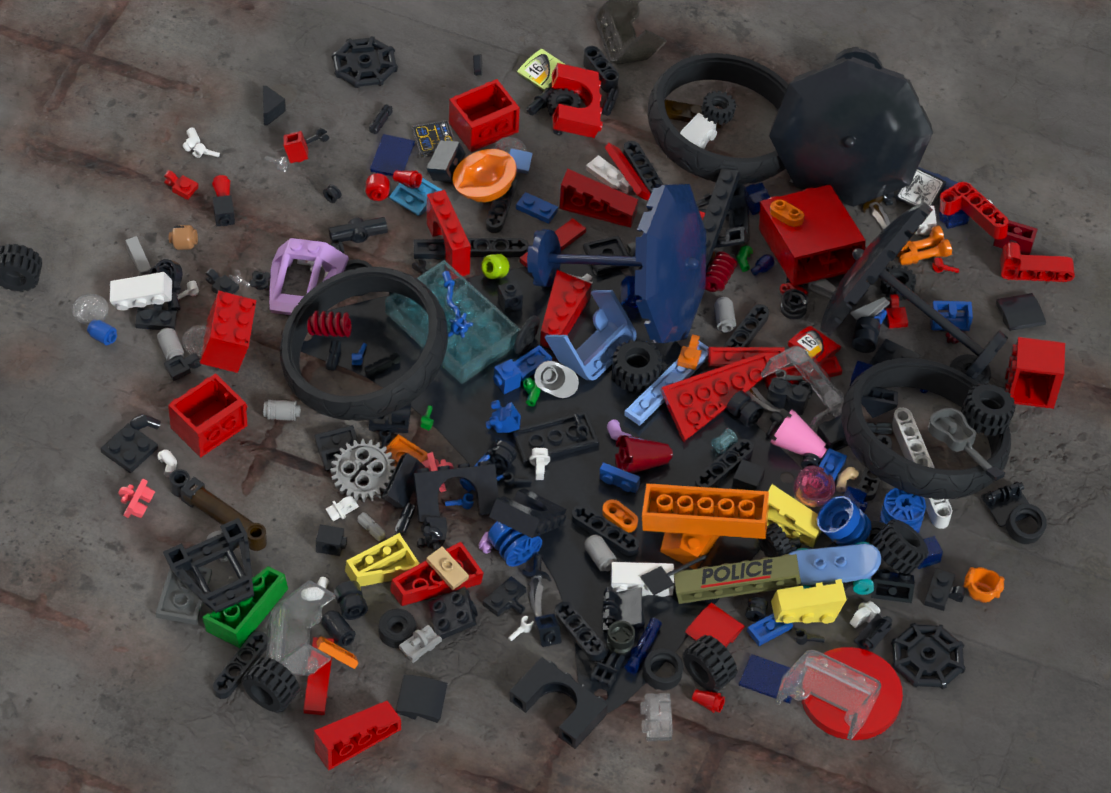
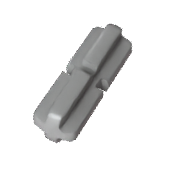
(368, 523)

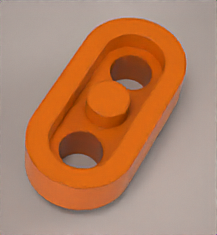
(786, 213)
(621, 516)

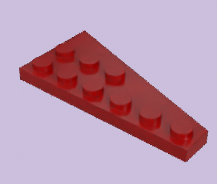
(704, 396)

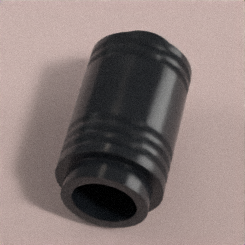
(338, 628)

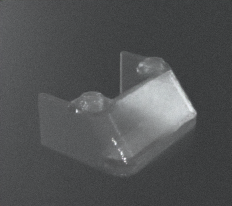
(815, 376)
(291, 627)
(834, 684)

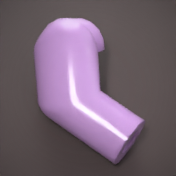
(614, 429)
(485, 544)

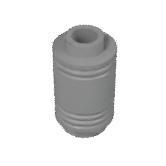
(724, 314)
(170, 343)
(281, 410)
(600, 552)

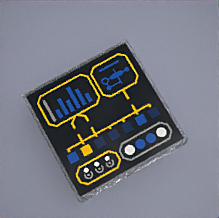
(429, 135)

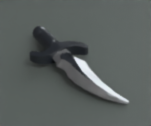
(536, 586)

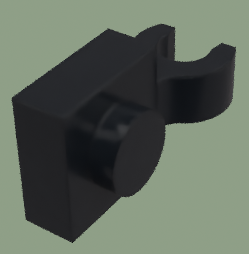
(222, 284)
(181, 366)

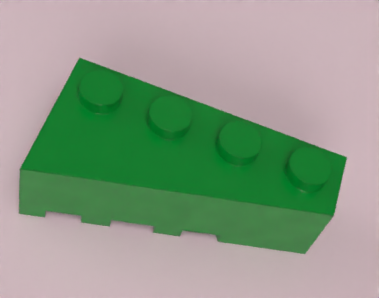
(242, 619)

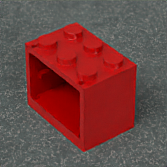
(484, 115)
(227, 331)
(1035, 372)
(207, 415)

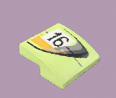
(539, 69)

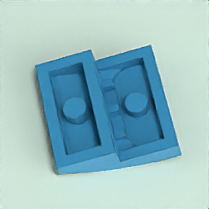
(414, 199)

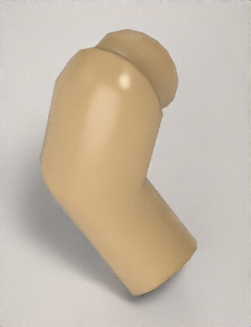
(848, 473)

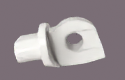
(539, 460)
(342, 508)
(865, 613)

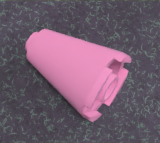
(798, 437)

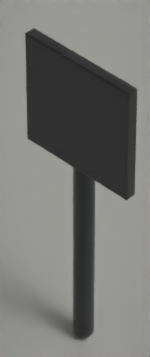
(659, 580)

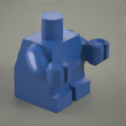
(504, 418)

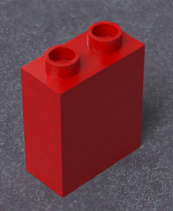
(824, 236)

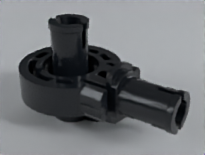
(175, 273)

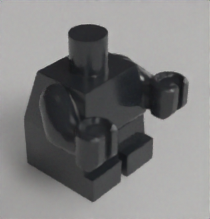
(434, 531)

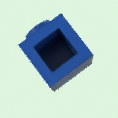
(507, 376)

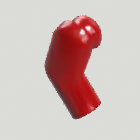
(788, 286)

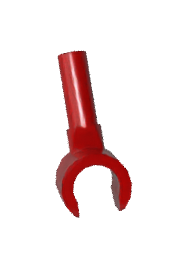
(938, 266)

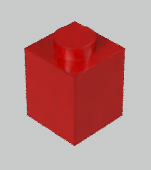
(296, 147)

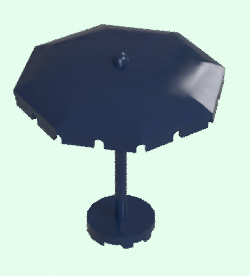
(670, 258)

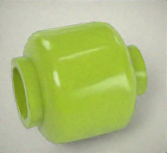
(495, 266)

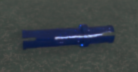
(634, 662)

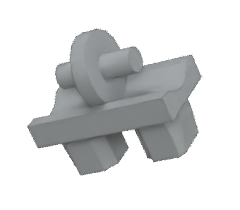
(420, 643)

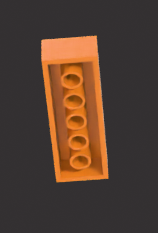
(705, 511)

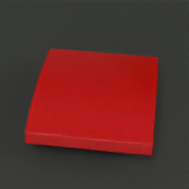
(715, 623)

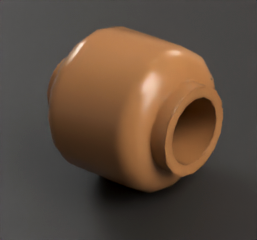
(183, 237)

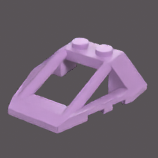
(320, 252)

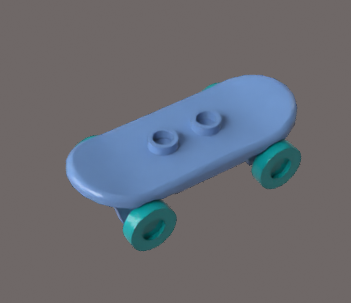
(841, 562)

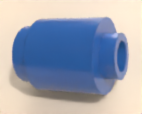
(102, 332)

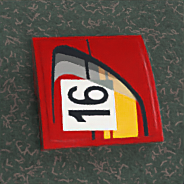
(815, 343)

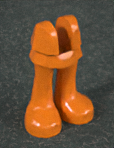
(940, 248)

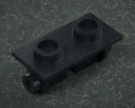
(874, 632)

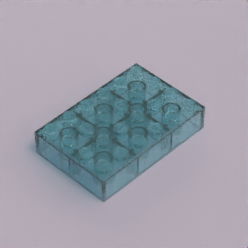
(483, 343)

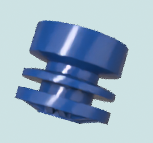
(903, 507)
(843, 521)
(513, 545)

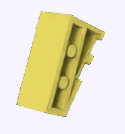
(792, 517)
(381, 562)
(809, 604)

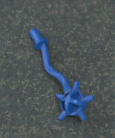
(460, 324)

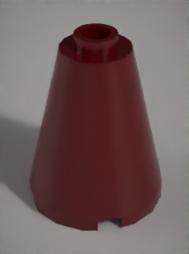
(641, 454)

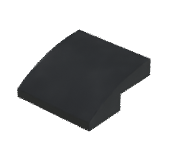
(1021, 311)
(331, 441)
(421, 698)

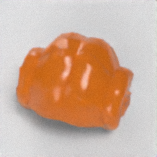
(983, 584)

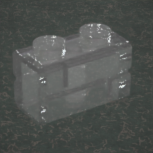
(657, 717)

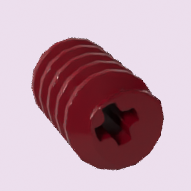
(720, 272)
(329, 325)

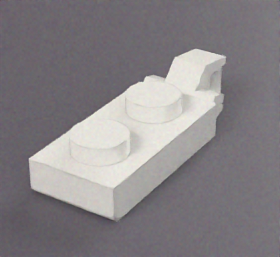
(608, 174)

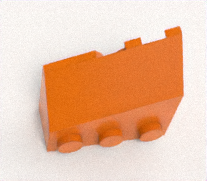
(687, 546)

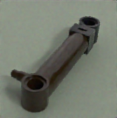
(194, 494)

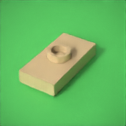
(447, 568)

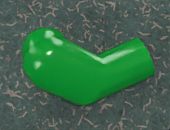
(741, 257)
(532, 390)

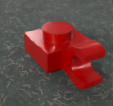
(183, 187)
(896, 316)

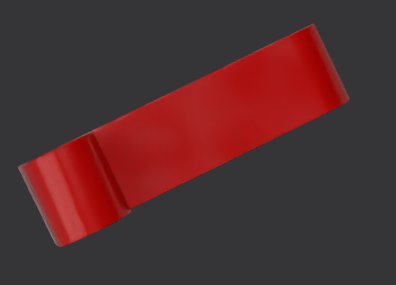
(976, 206)
(1034, 267)

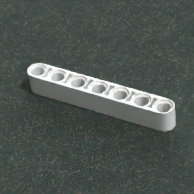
(916, 451)

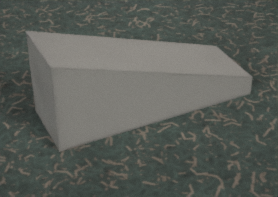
(137, 255)
(822, 287)
(871, 309)

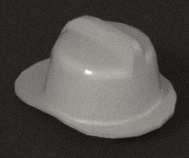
(556, 379)

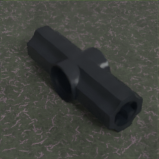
(358, 230)

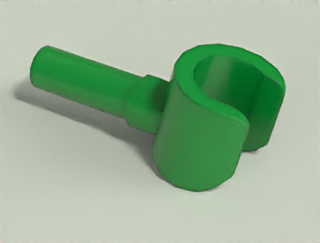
(427, 423)

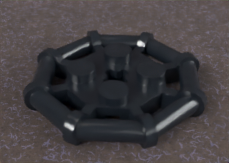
(361, 50)
(924, 665)

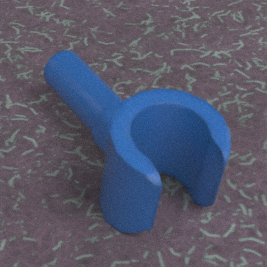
(357, 358)
(464, 502)

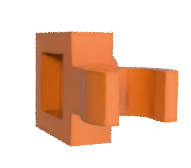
(690, 356)

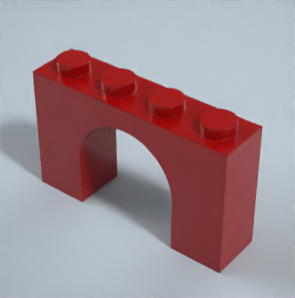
(586, 84)
(444, 221)

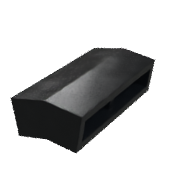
(401, 482)

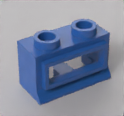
(960, 320)

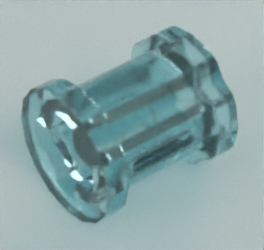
(724, 440)

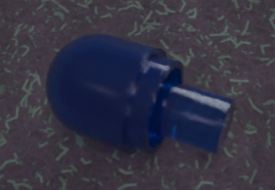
(763, 264)

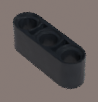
(596, 61)

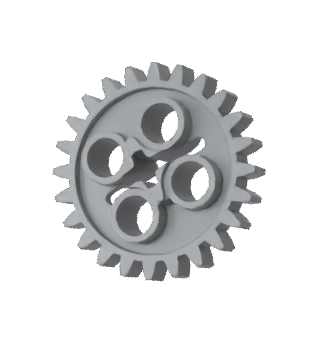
(350, 460)

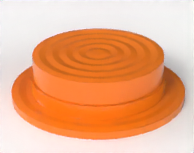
(485, 175)

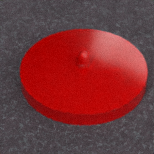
(885, 709)

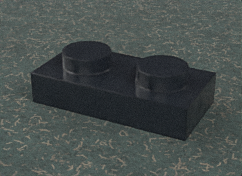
(429, 249)

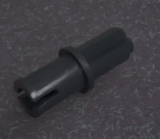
(540, 101)

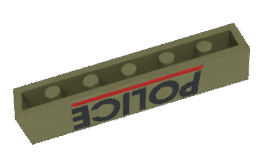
(737, 578)

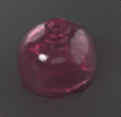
(814, 486)

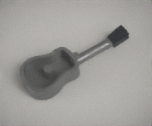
(952, 428)

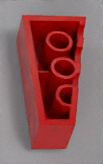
(596, 200)
(565, 305)
(424, 583)
(355, 734)

